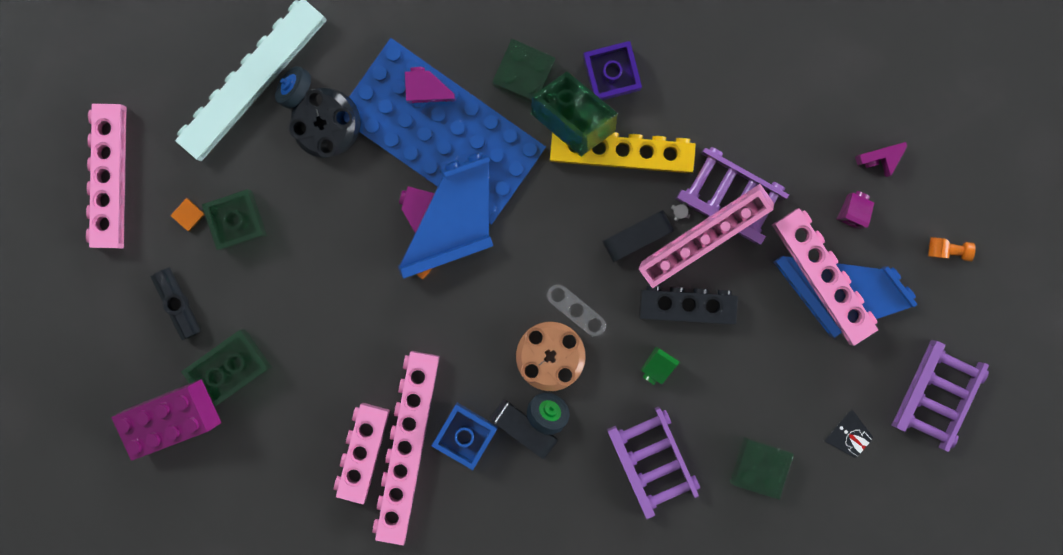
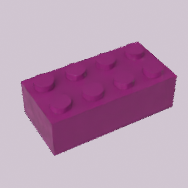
(166, 420)

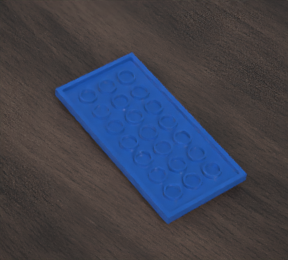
(440, 132)

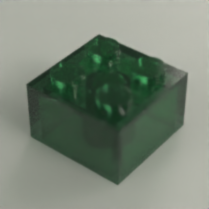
(523, 70)
(234, 220)
(762, 468)

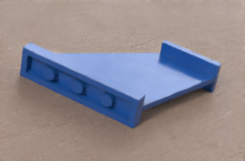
(455, 218)
(878, 288)

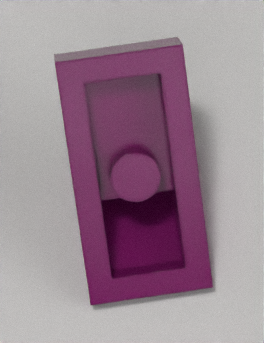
(889, 158)

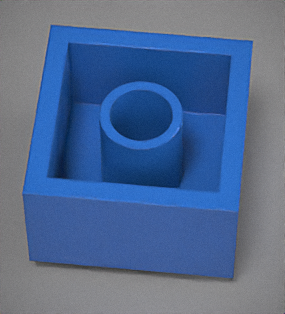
(464, 436)

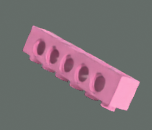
(115, 188)
(706, 235)
(866, 321)

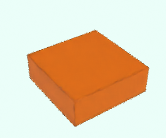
(187, 214)

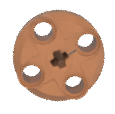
(550, 356)

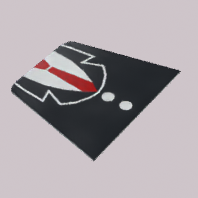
(850, 435)

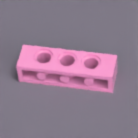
(358, 490)

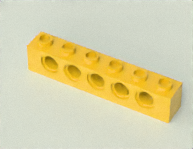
(681, 164)

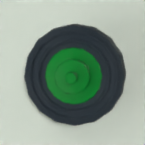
(547, 413)

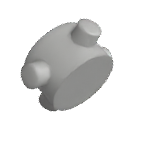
(680, 211)

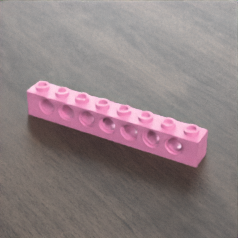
(396, 532)

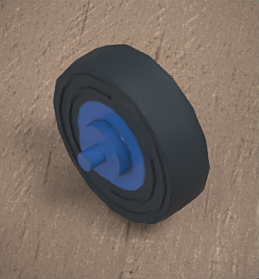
(293, 87)

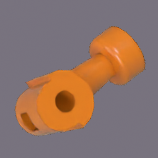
(943, 248)

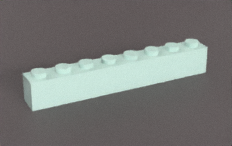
(250, 79)

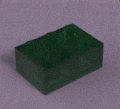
(574, 113)
(228, 367)

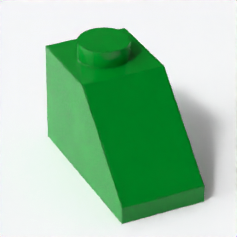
(658, 366)

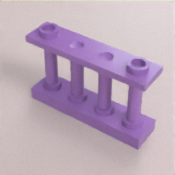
(691, 195)
(925, 376)
(630, 459)

